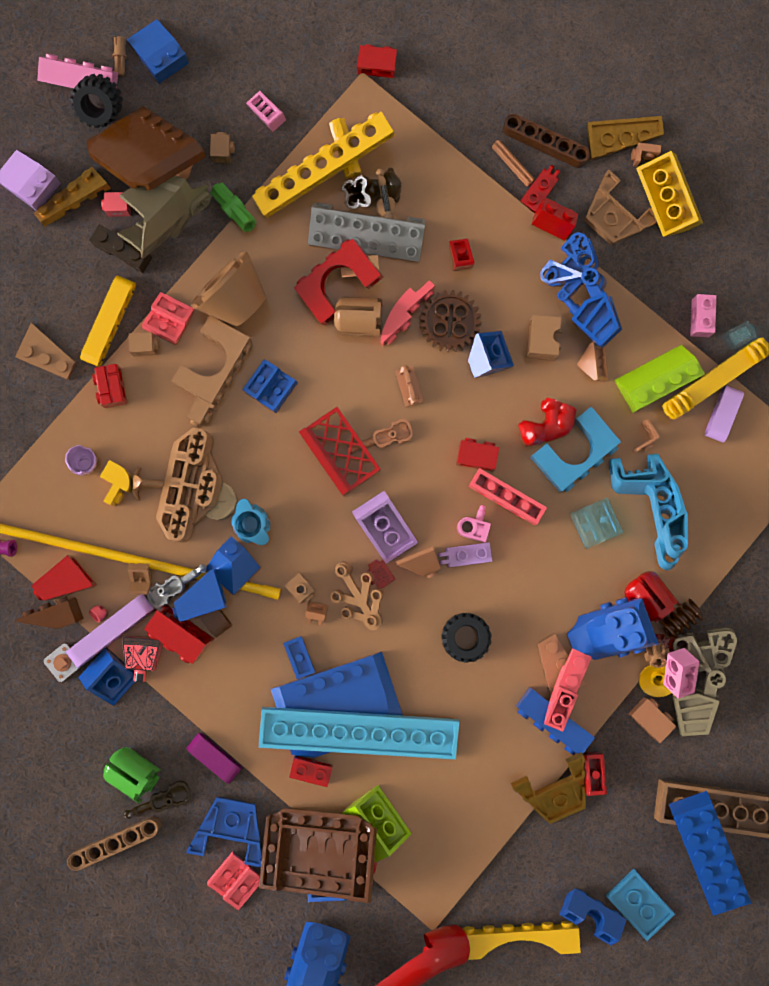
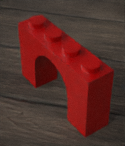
(312, 287)

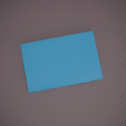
(640, 904)

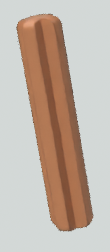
(513, 163)

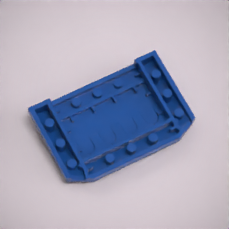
(352, 687)

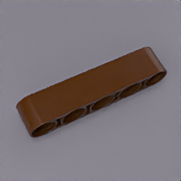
(539, 133)

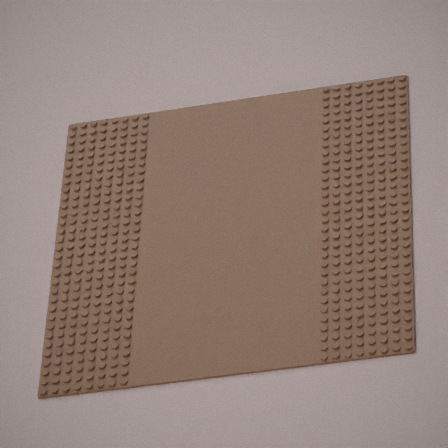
(537, 574)

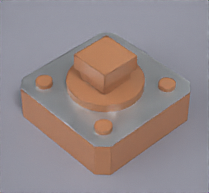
(60, 663)

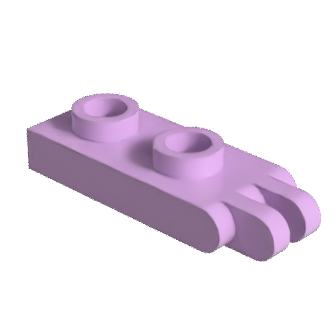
(467, 555)

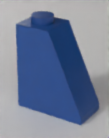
(201, 598)

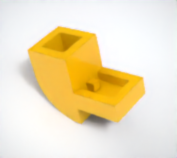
(121, 482)

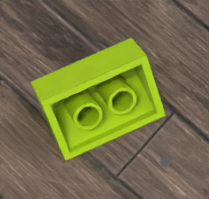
(380, 813)

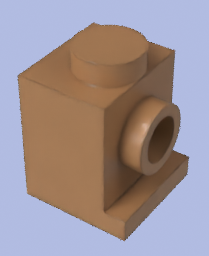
(200, 412)

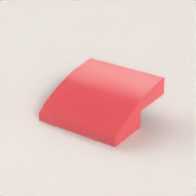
(168, 318)
(234, 881)

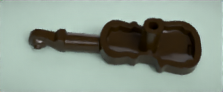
(177, 795)

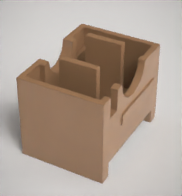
(541, 340)

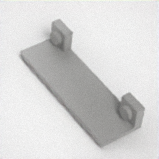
(373, 233)

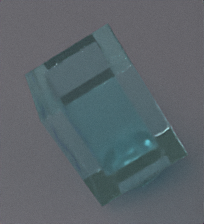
(740, 335)

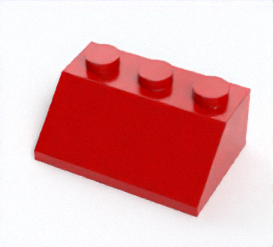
(178, 637)

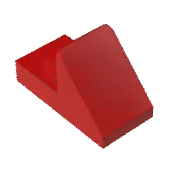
(461, 254)

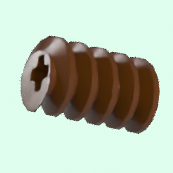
(681, 619)

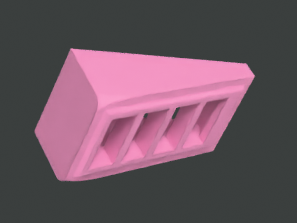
(275, 119)

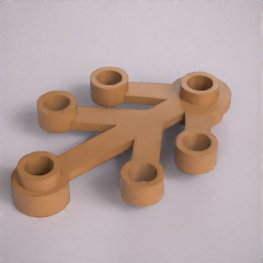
(359, 598)

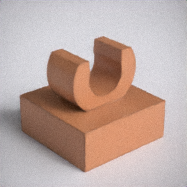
(316, 611)

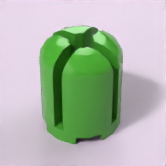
(131, 773)

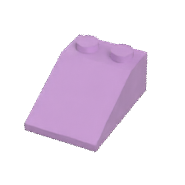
(28, 180)
(384, 527)

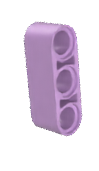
(724, 413)

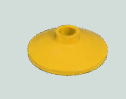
(652, 685)

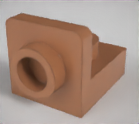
(645, 150)

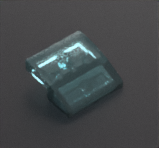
(596, 523)

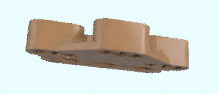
(191, 485)

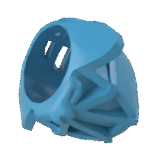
(251, 523)

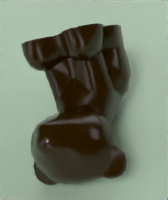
(365, 191)

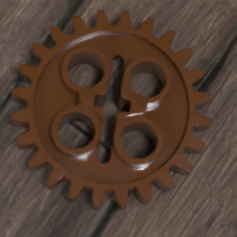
(433, 319)

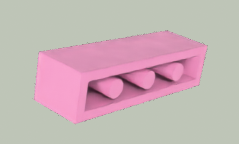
(68, 72)

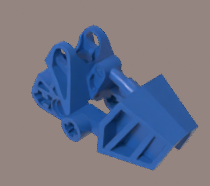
(596, 315)

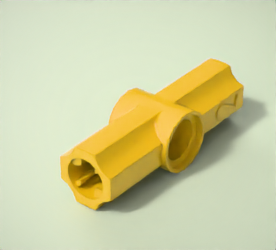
(338, 127)

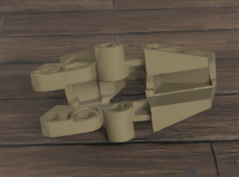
(697, 710)

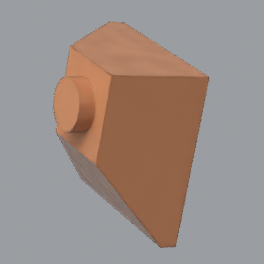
(421, 563)

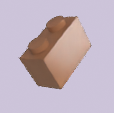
(652, 720)

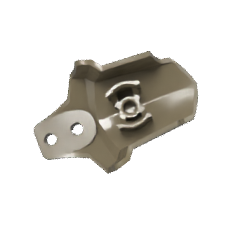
(164, 212)

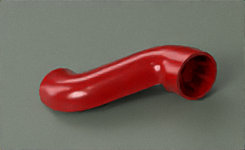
(444, 950)

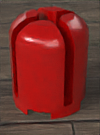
(654, 593)

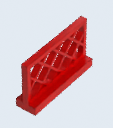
(326, 461)

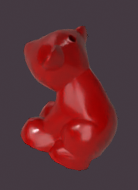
(557, 423)

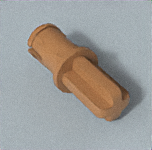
(119, 55)

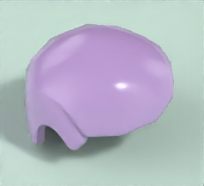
(81, 460)

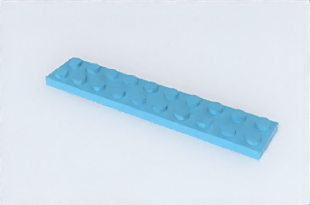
(358, 733)

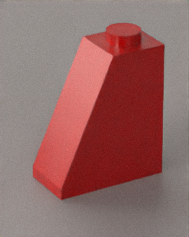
(62, 580)

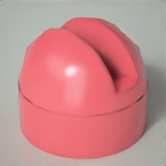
(98, 613)

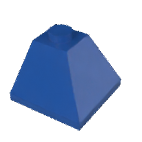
(489, 354)
(233, 565)

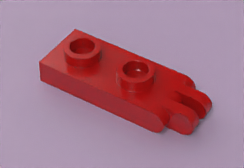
(540, 188)

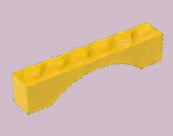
(561, 937)

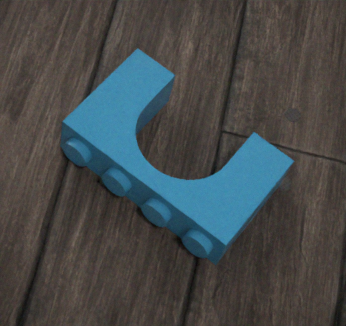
(601, 442)

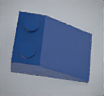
(158, 51)

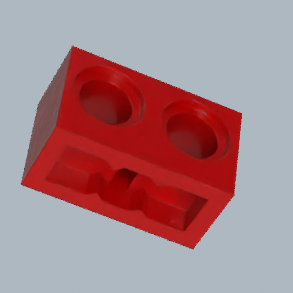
(311, 771)

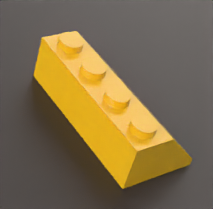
(669, 195)

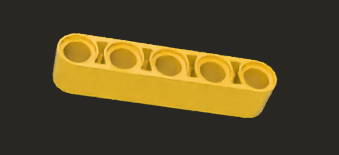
(107, 321)

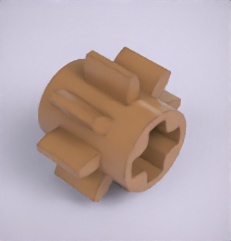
(657, 655)

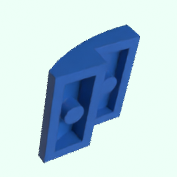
(270, 386)

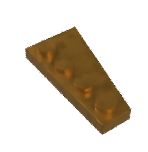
(616, 135)
(70, 197)

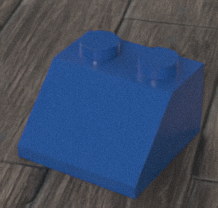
(107, 677)

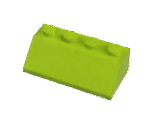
(659, 378)

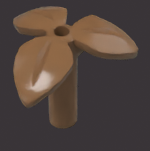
(138, 482)

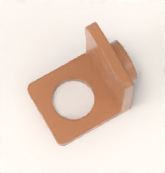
(652, 433)

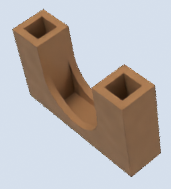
(211, 387)

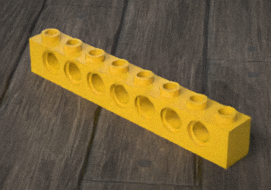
(334, 165)

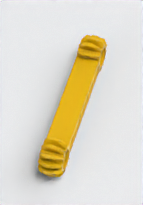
(716, 378)

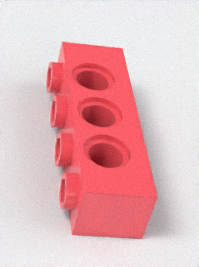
(507, 497)

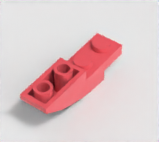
(399, 317)
(565, 690)

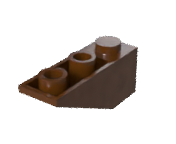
(55, 616)

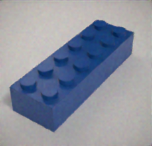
(710, 853)

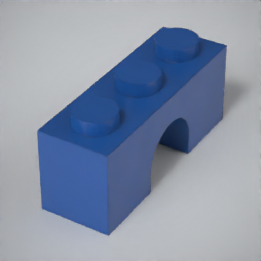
(608, 922)

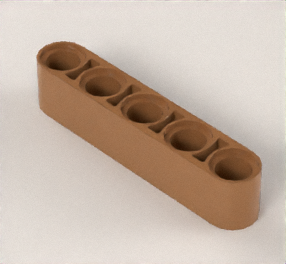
(107, 849)

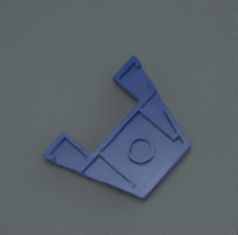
(231, 821)

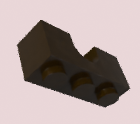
(113, 244)

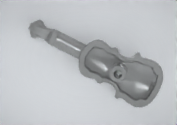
(160, 594)

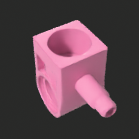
(479, 528)

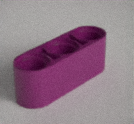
(214, 759)

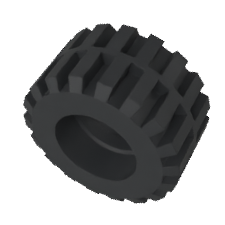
(86, 110)
(480, 647)

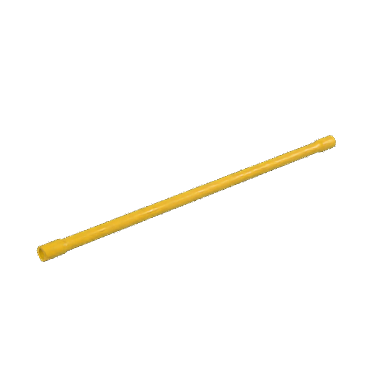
(263, 590)

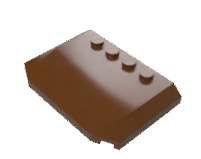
(144, 149)
(319, 854)

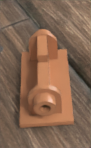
(409, 385)

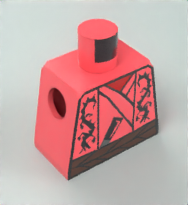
(141, 655)

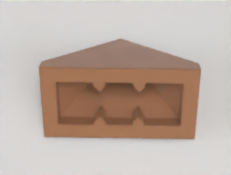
(594, 362)

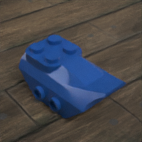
(613, 630)
(318, 957)

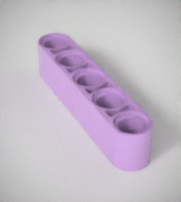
(110, 630)

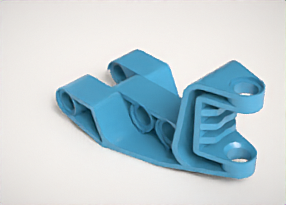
(657, 482)

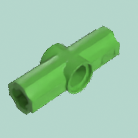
(233, 207)

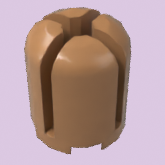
(358, 316)

